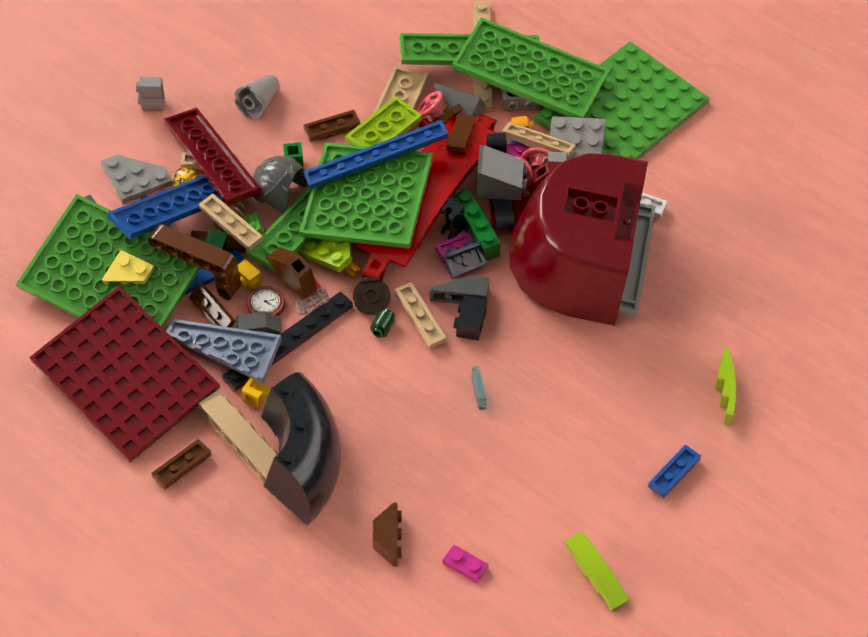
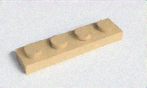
(536, 139)
(231, 222)
(420, 315)

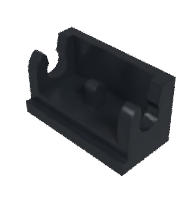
(454, 218)

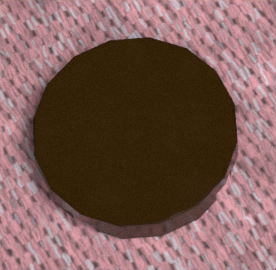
(371, 296)

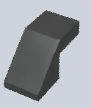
(259, 322)

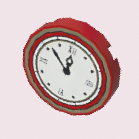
(266, 299)

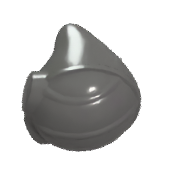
(275, 178)

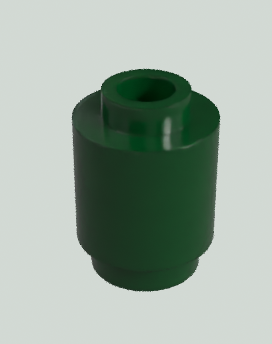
(382, 323)

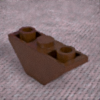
(293, 271)
(387, 534)

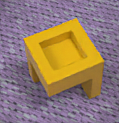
(254, 393)

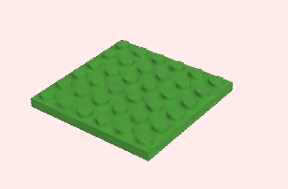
(370, 205)

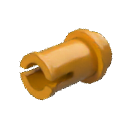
(352, 268)

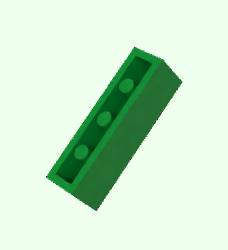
(478, 225)

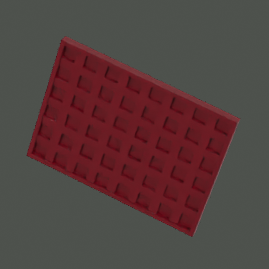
(124, 373)

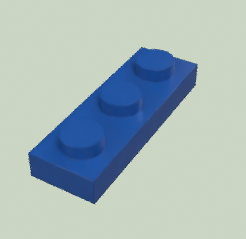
(674, 471)

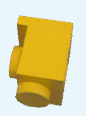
(249, 275)

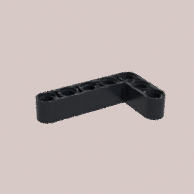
(501, 208)

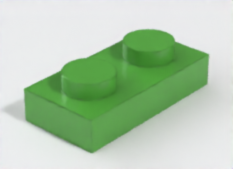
(255, 221)

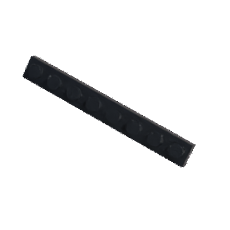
(299, 333)

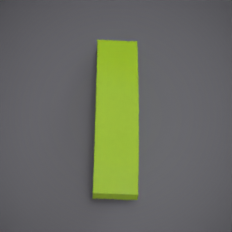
(727, 382)
(596, 570)

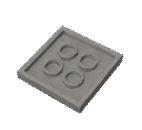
(583, 132)

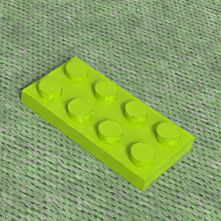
(386, 123)

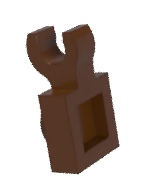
(449, 113)

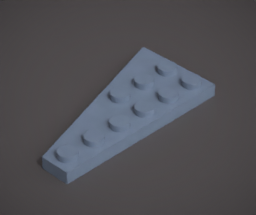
(236, 348)

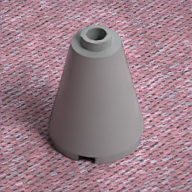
(256, 96)

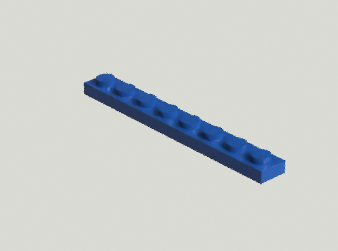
(376, 154)

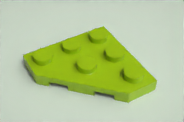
(328, 253)

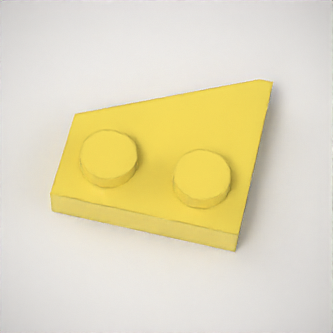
(128, 270)

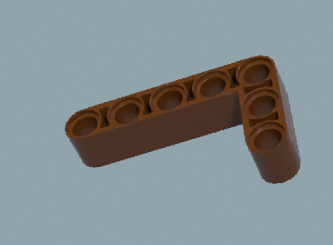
(200, 254)

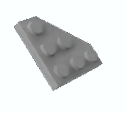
(134, 177)

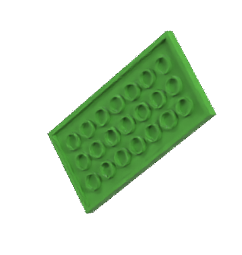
(530, 69)

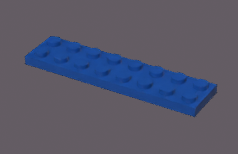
(162, 207)

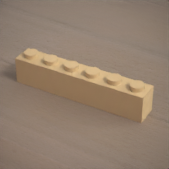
(238, 433)

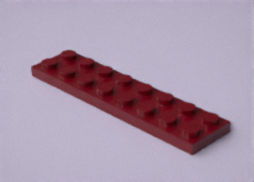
(212, 156)

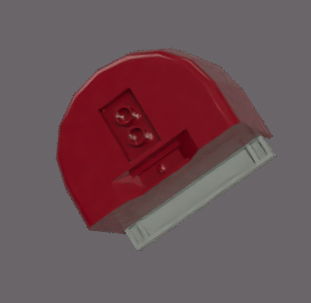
(585, 238)

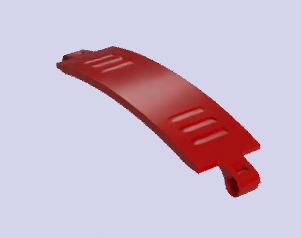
(445, 177)

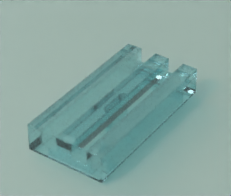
(478, 388)

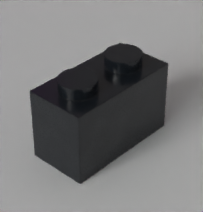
(471, 317)

